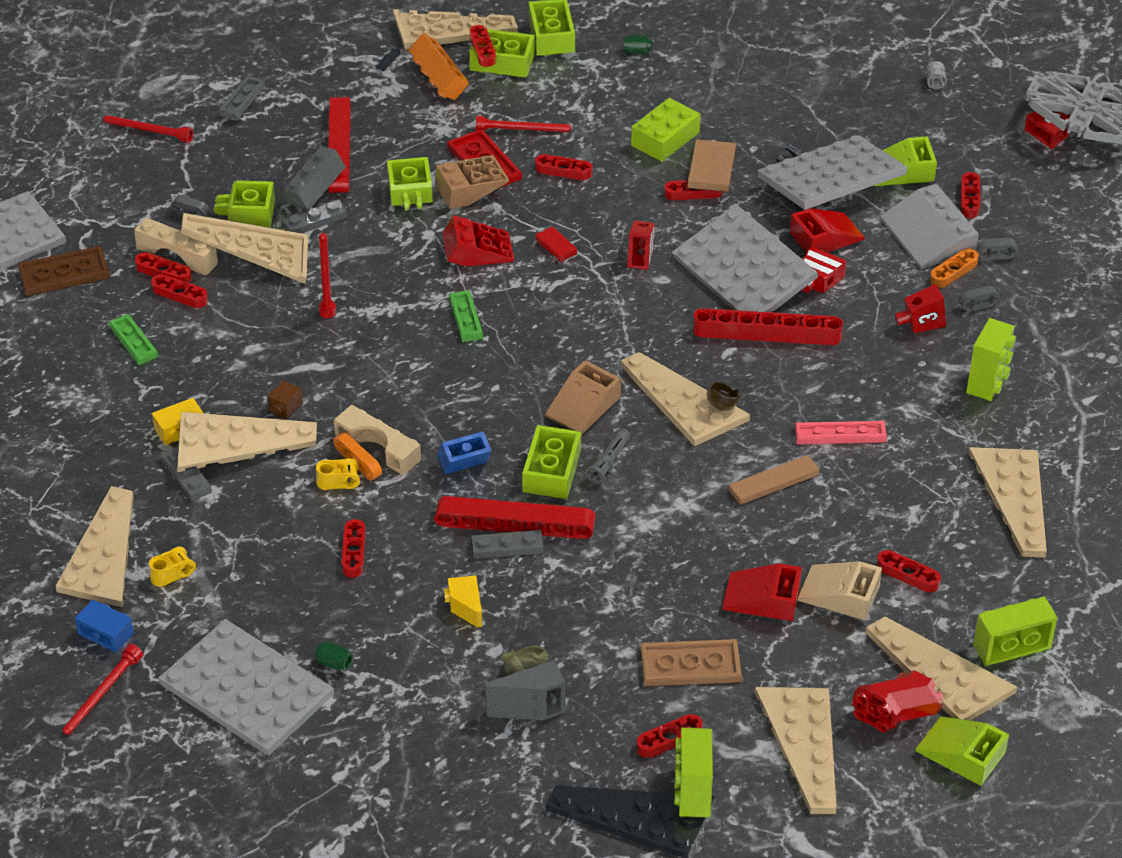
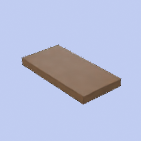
(712, 165)
(690, 662)

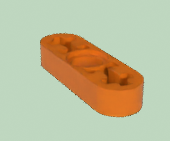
(964, 260)
(351, 449)

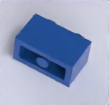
(464, 452)
(104, 625)

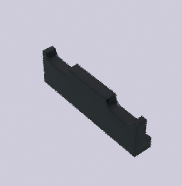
(388, 59)

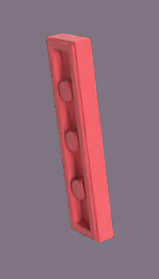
(840, 432)

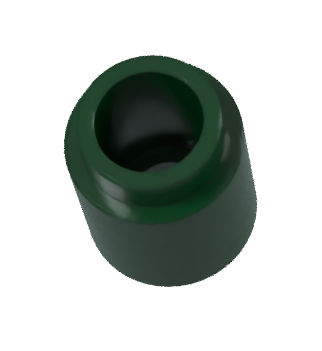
(638, 44)
(334, 656)

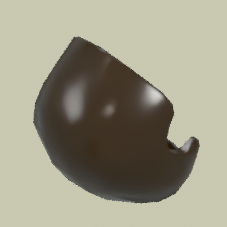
(722, 396)

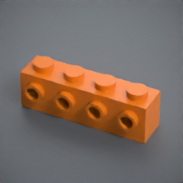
(438, 67)

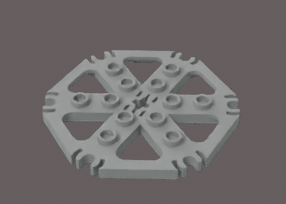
(1081, 106)

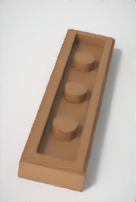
(774, 479)

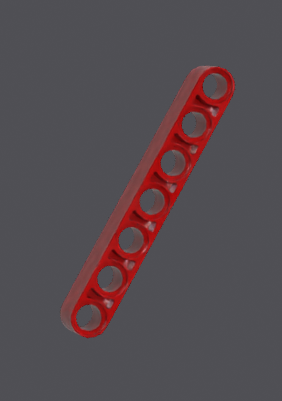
(340, 140)
(767, 326)
(514, 517)

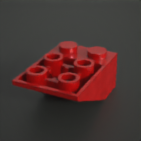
(823, 230)
(476, 243)
(764, 591)

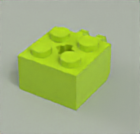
(409, 182)
(248, 203)

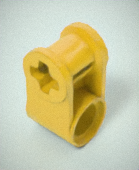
(335, 474)
(169, 567)

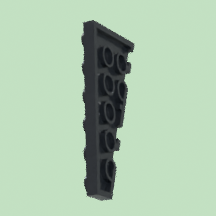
(632, 814)

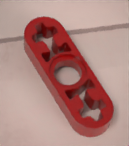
(479, 51)
(582, 171)
(970, 189)
(679, 191)
(150, 263)
(192, 296)
(358, 556)
(926, 573)
(662, 744)

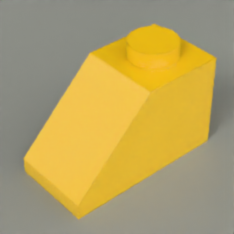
(464, 599)

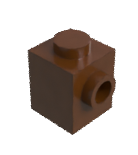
(285, 400)

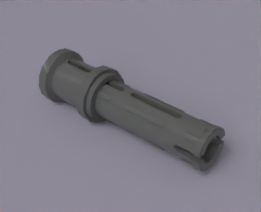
(620, 440)

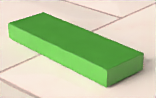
(465, 316)
(133, 339)

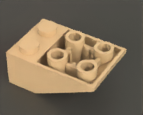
(842, 587)

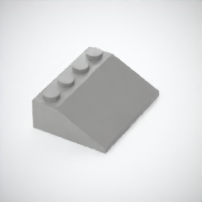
(930, 227)

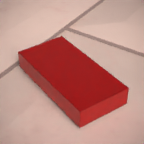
(556, 244)

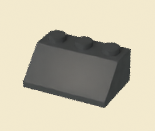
(313, 179)

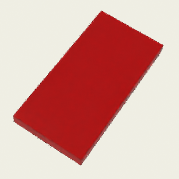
(479, 145)

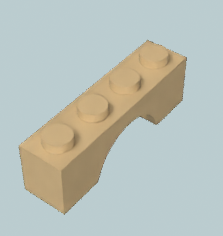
(153, 236)
(400, 450)

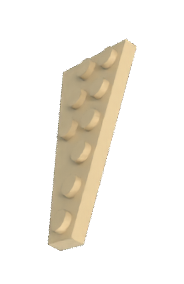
(447, 26)
(268, 247)
(682, 400)
(235, 438)
(1015, 488)
(102, 555)
(964, 686)
(804, 734)

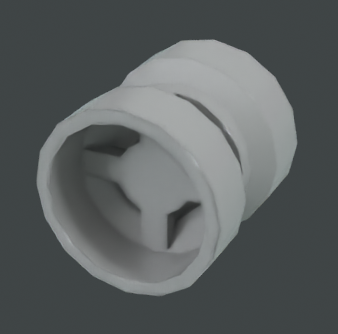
(936, 75)

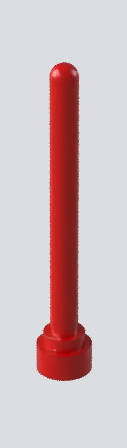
(484, 124)
(185, 133)
(327, 307)
(130, 656)

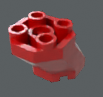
(896, 700)

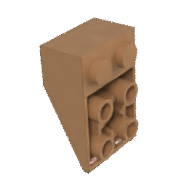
(468, 180)
(584, 397)

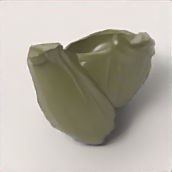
(523, 659)

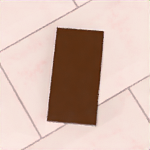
(63, 270)

